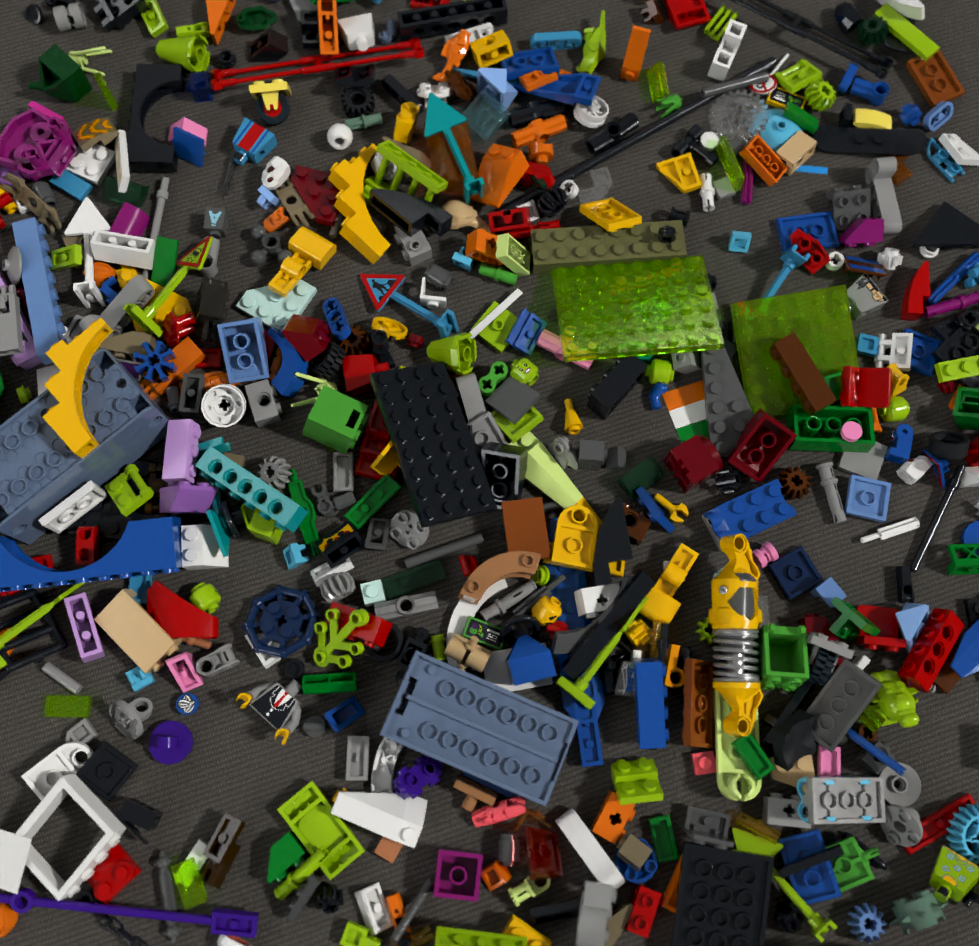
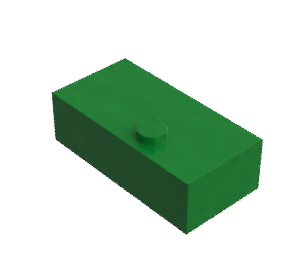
(823, 428)

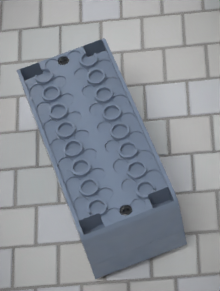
(41, 468)

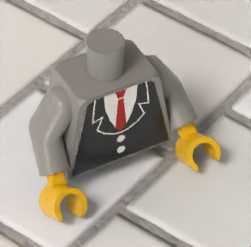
(276, 705)

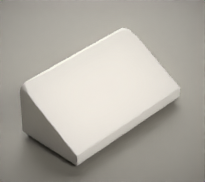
(374, 908)

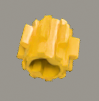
(638, 633)

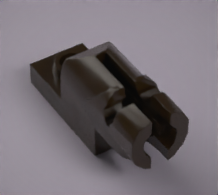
(221, 850)

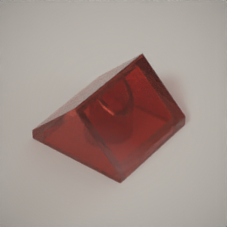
(542, 853)

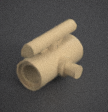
(468, 653)

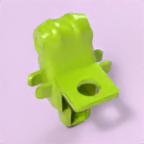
(895, 700)

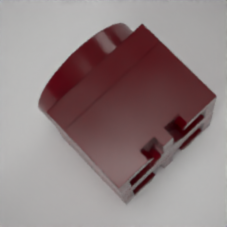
(693, 462)

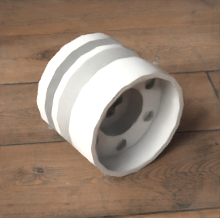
(218, 415)

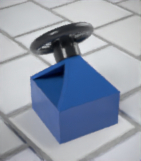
(528, 658)

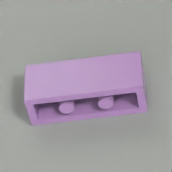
(181, 451)
(84, 627)

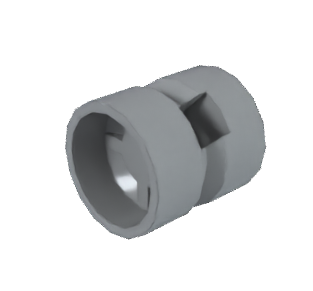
(63, 19)

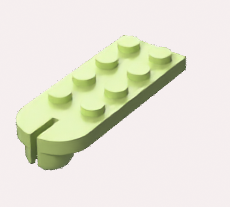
(728, 763)

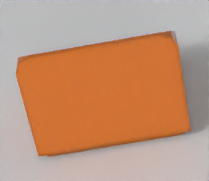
(495, 875)

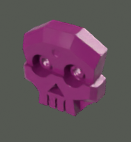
(44, 153)

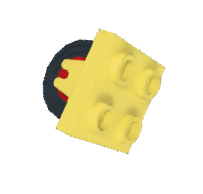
(271, 103)

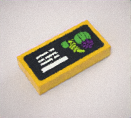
(779, 98)

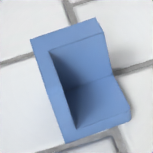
(827, 591)

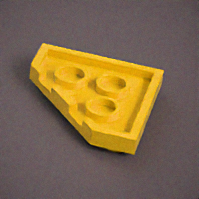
(174, 303)

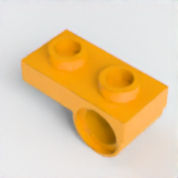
(671, 663)

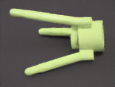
(81, 57)
(322, 382)

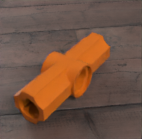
(539, 131)

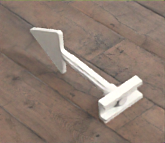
(85, 223)

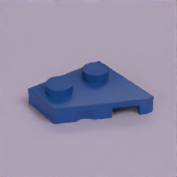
(655, 513)

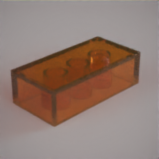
(444, 162)

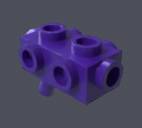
(412, 780)

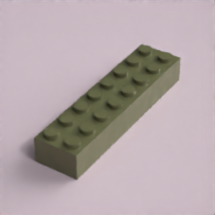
(594, 245)

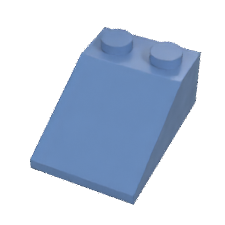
(244, 349)

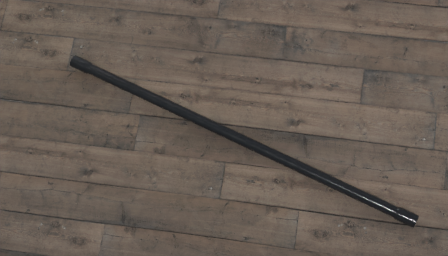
(763, 66)

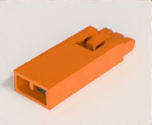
(187, 358)

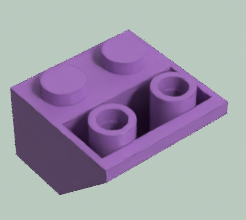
(186, 497)

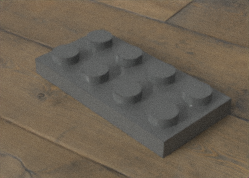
(841, 703)

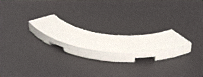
(467, 609)
(384, 766)

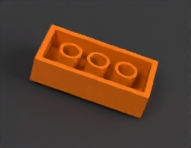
(763, 160)

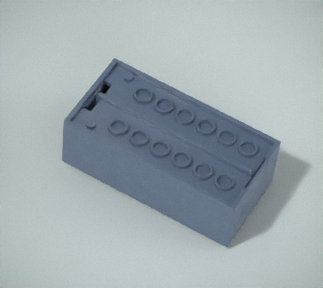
(479, 728)

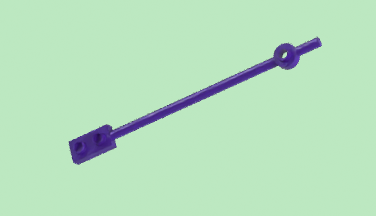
(222, 921)

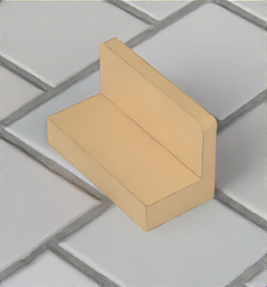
(796, 151)

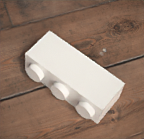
(123, 249)

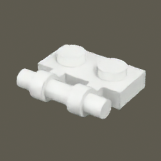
(900, 351)

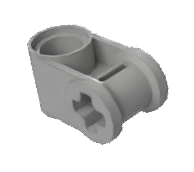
(219, 661)

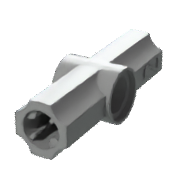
(420, 603)

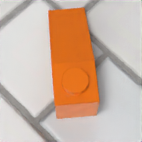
(218, 16)
(328, 27)
(635, 53)

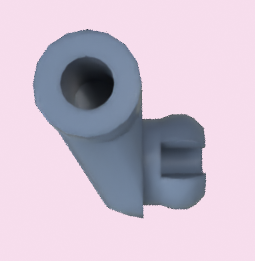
(390, 34)

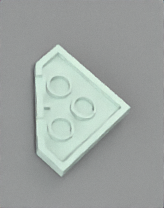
(274, 308)

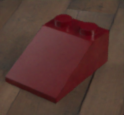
(761, 445)

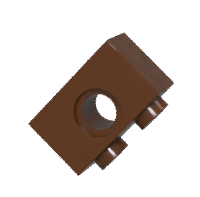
(640, 524)

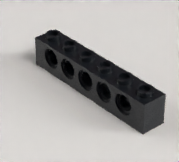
(450, 18)

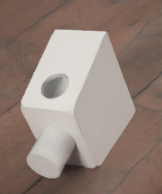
(357, 31)

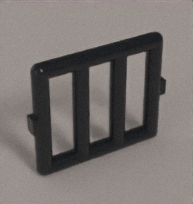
(51, 627)

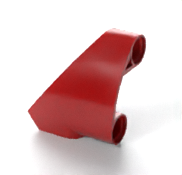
(179, 616)

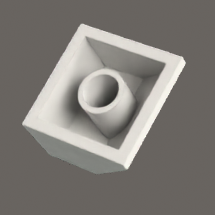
(201, 548)

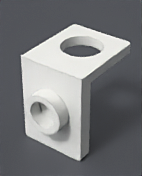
(431, 302)

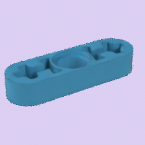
(566, 39)

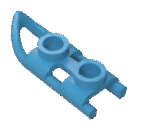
(943, 156)

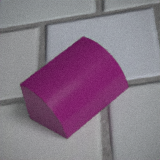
(130, 221)

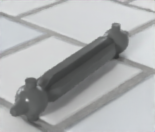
(167, 894)

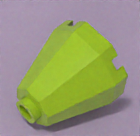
(455, 351)

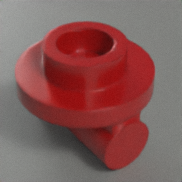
(468, 564)
(556, 626)

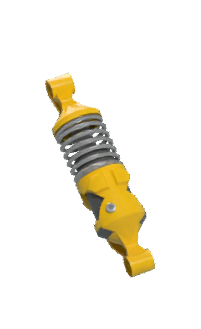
(736, 625)

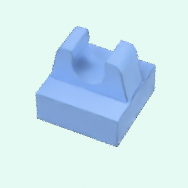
(267, 198)

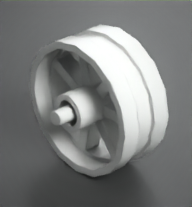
(593, 115)

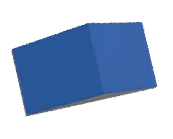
(344, 714)

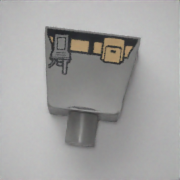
(864, 297)

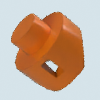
(540, 152)

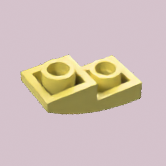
(871, 119)

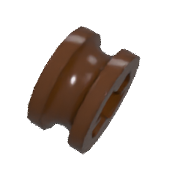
(873, 736)

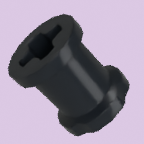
(676, 214)

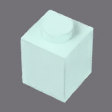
(373, 592)

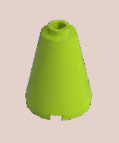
(185, 50)

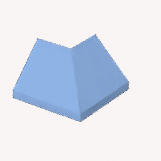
(495, 83)
(912, 621)

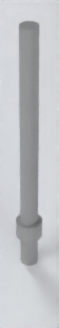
(162, 197)

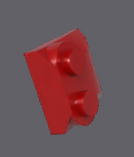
(113, 874)

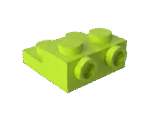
(636, 781)

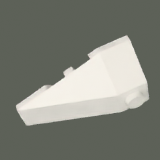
(383, 814)

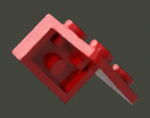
(865, 387)
(885, 620)

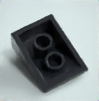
(505, 470)

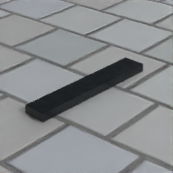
(607, 625)

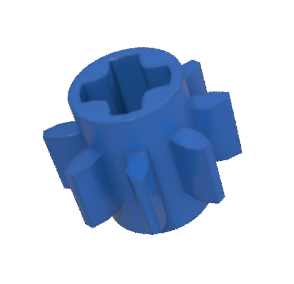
(910, 114)

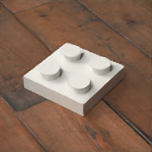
(92, 164)

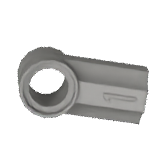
(211, 259)

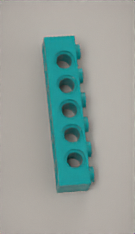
(291, 514)

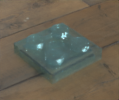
(485, 115)

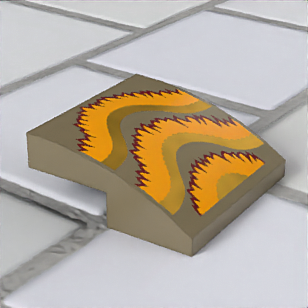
(95, 131)

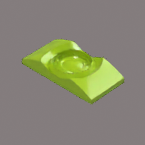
(312, 822)

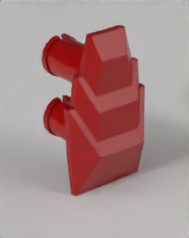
(808, 244)
(177, 327)

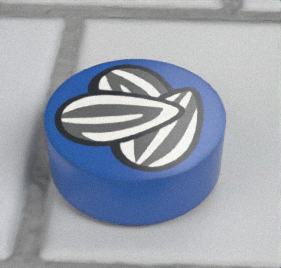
(187, 704)

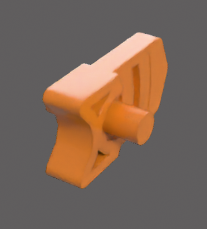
(276, 220)

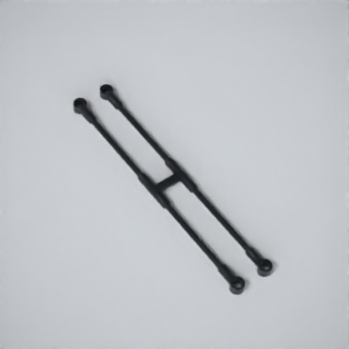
(880, 72)

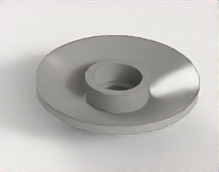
(13, 265)
(908, 789)

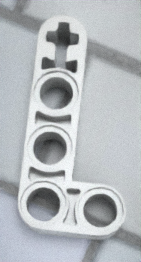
(589, 849)

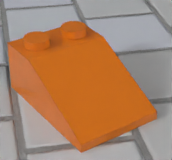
(501, 171)

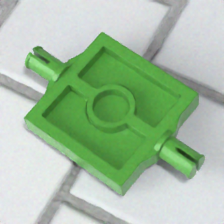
(854, 865)

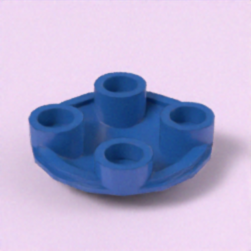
(645, 872)

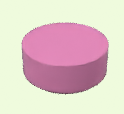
(851, 431)

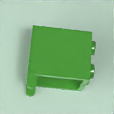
(329, 420)
(782, 657)

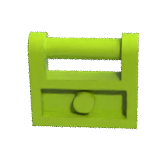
(798, 76)
(123, 493)

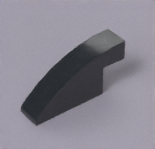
(410, 212)
(611, 543)

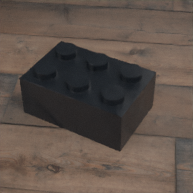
(615, 385)

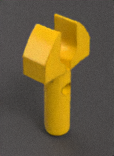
(672, 508)

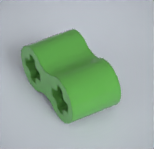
(493, 379)

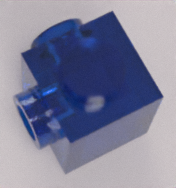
(200, 86)

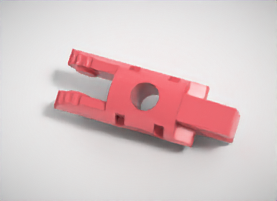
(499, 811)

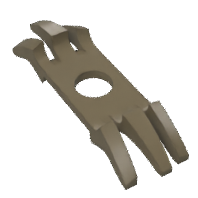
(293, 209)
(45, 213)

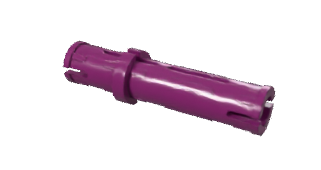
(959, 302)

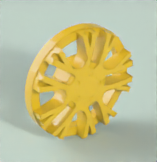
(390, 326)

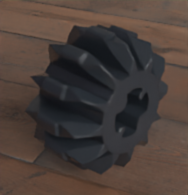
(552, 201)

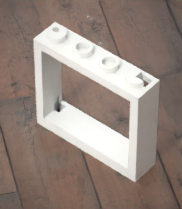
(105, 819)

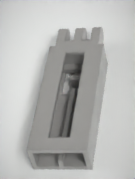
(10, 323)

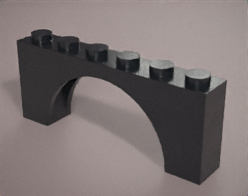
(152, 84)

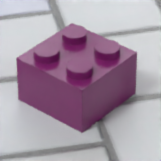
(458, 874)

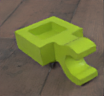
(358, 936)

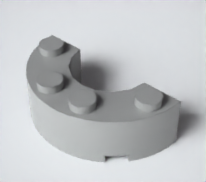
(593, 914)

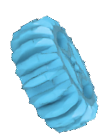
(965, 829)

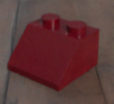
(307, 335)

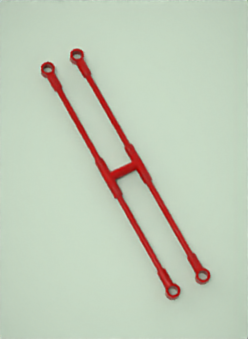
(218, 74)

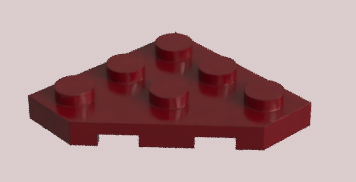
(316, 193)

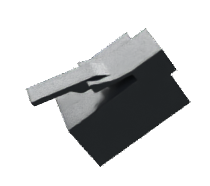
(140, 815)

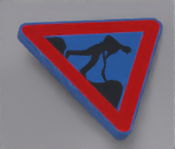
(938, 467)

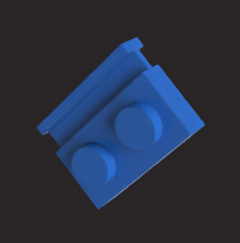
(526, 332)

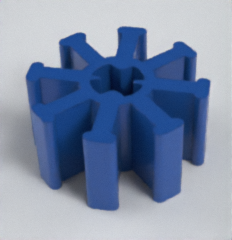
(152, 369)

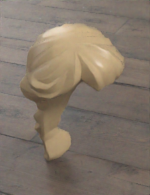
(464, 216)

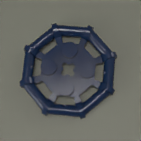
(275, 611)

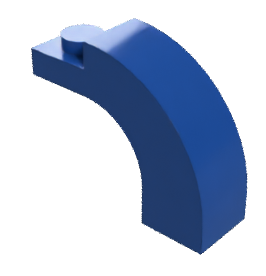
(286, 381)

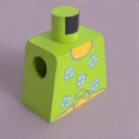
(952, 876)

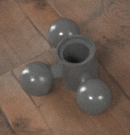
(258, 257)

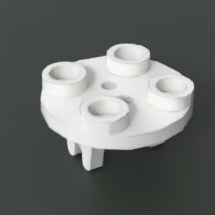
(441, 90)

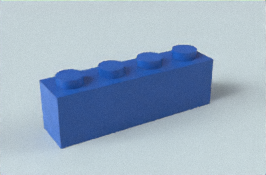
(650, 703)

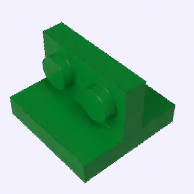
(850, 621)

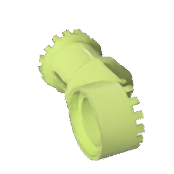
(526, 890)

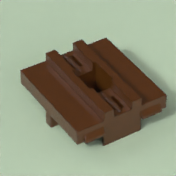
(460, 85)

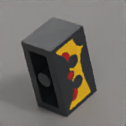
(340, 544)

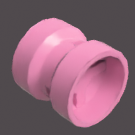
(765, 554)

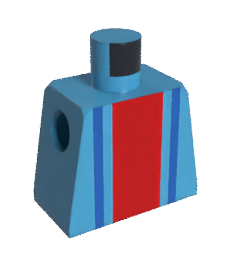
(252, 142)

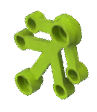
(323, 654)

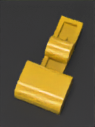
(308, 251)
(660, 602)

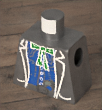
(624, 679)

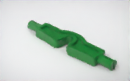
(308, 525)

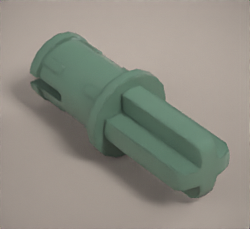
(364, 121)

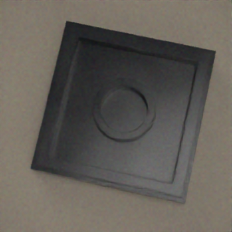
(106, 770)

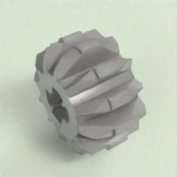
(275, 472)
(337, 587)

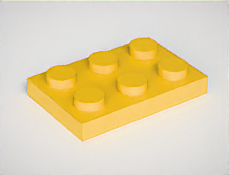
(610, 214)

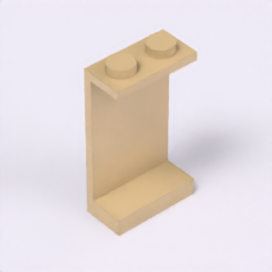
(137, 632)

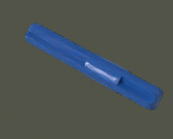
(953, 278)

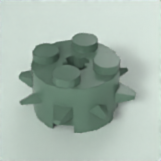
(917, 912)

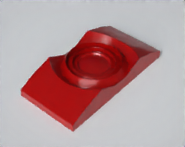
(687, 12)

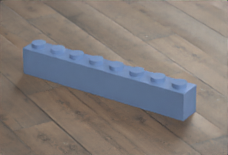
(39, 286)

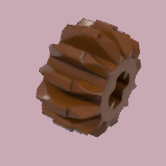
(359, 344)
(799, 479)

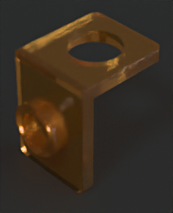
(536, 814)

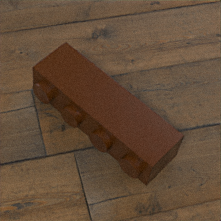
(802, 374)

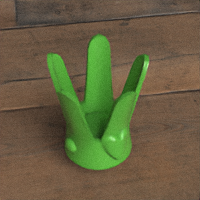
(671, 101)

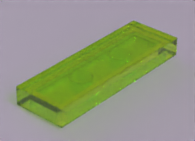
(730, 163)

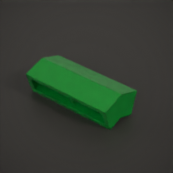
(329, 683)

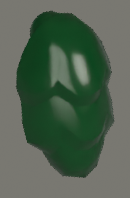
(256, 19)

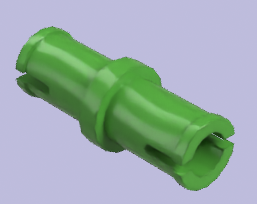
(498, 274)

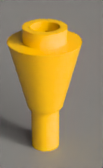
(572, 422)

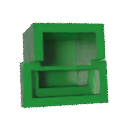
(967, 408)

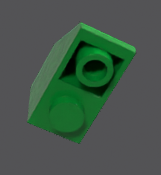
(283, 854)

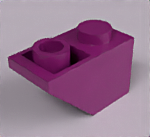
(863, 231)

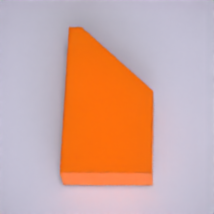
(537, 79)

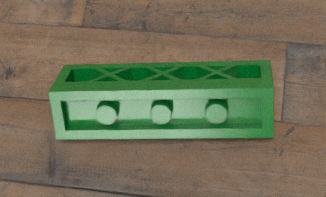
(963, 566)

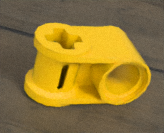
(898, 380)

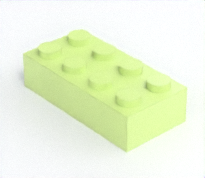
(513, 254)

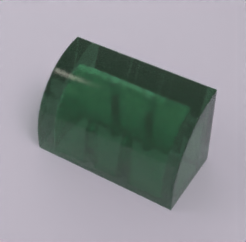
(135, 194)
(644, 474)

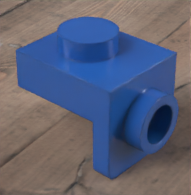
(108, 289)

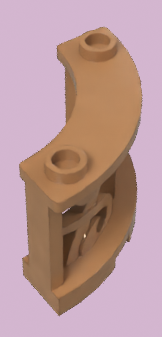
(503, 566)

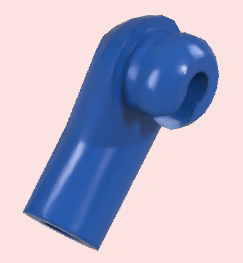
(657, 390)

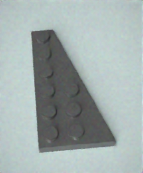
(724, 401)

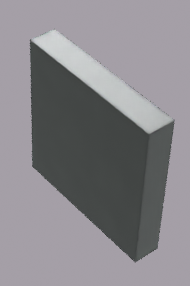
(512, 399)

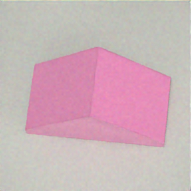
(190, 127)
(184, 671)

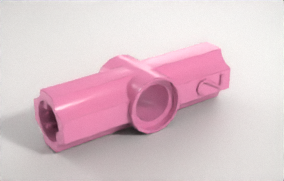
(553, 344)

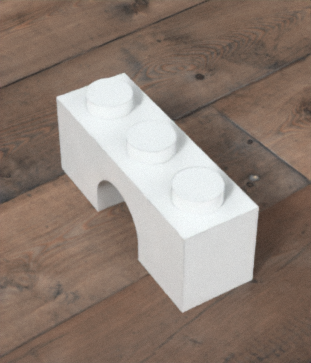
(727, 50)

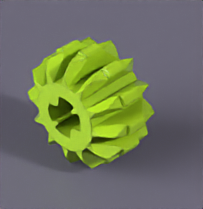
(820, 95)

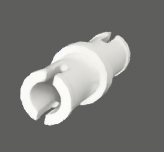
(707, 192)

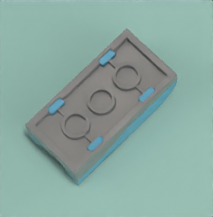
(841, 799)

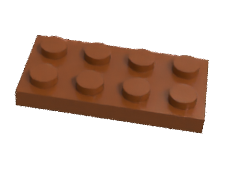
(698, 704)

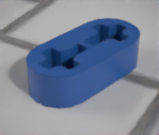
(847, 78)

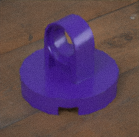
(171, 742)

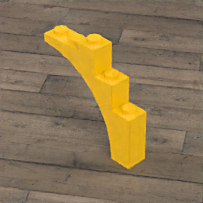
(358, 225)
(66, 386)

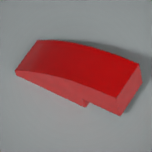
(916, 294)

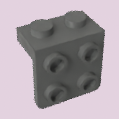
(849, 204)
(708, 826)

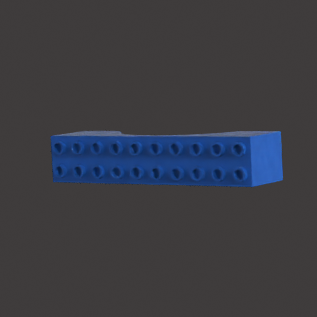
(143, 548)

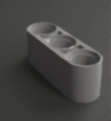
(470, 396)

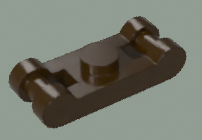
(155, 484)

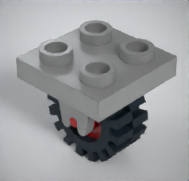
(824, 656)

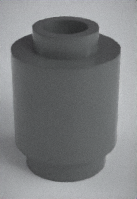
(45, 192)
(438, 277)
(508, 849)

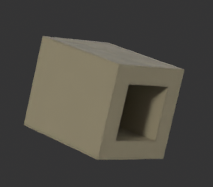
(633, 852)

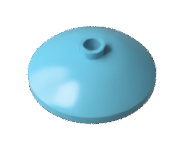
(775, 135)

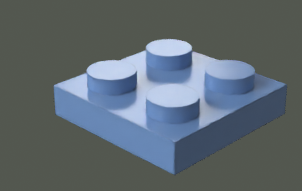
(867, 498)

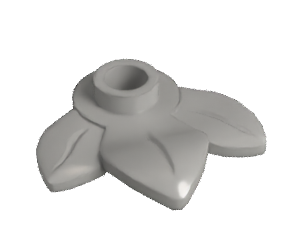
(562, 453)

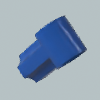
(874, 92)

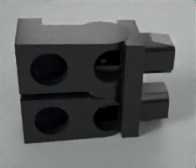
(119, 12)

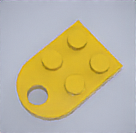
(575, 539)

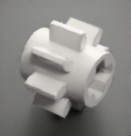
(890, 258)

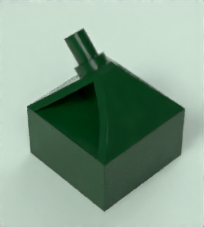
(61, 76)

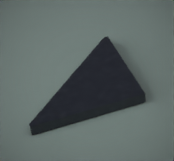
(950, 229)

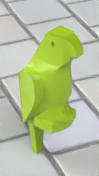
(594, 47)

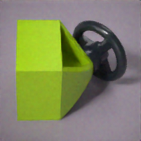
(254, 522)

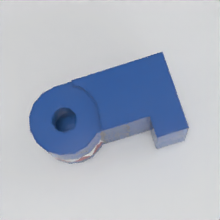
(901, 444)

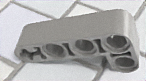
(882, 193)
(136, 292)

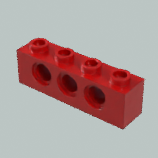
(931, 649)

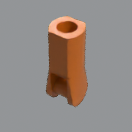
(396, 908)

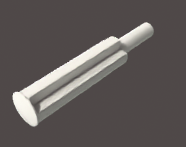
(893, 530)

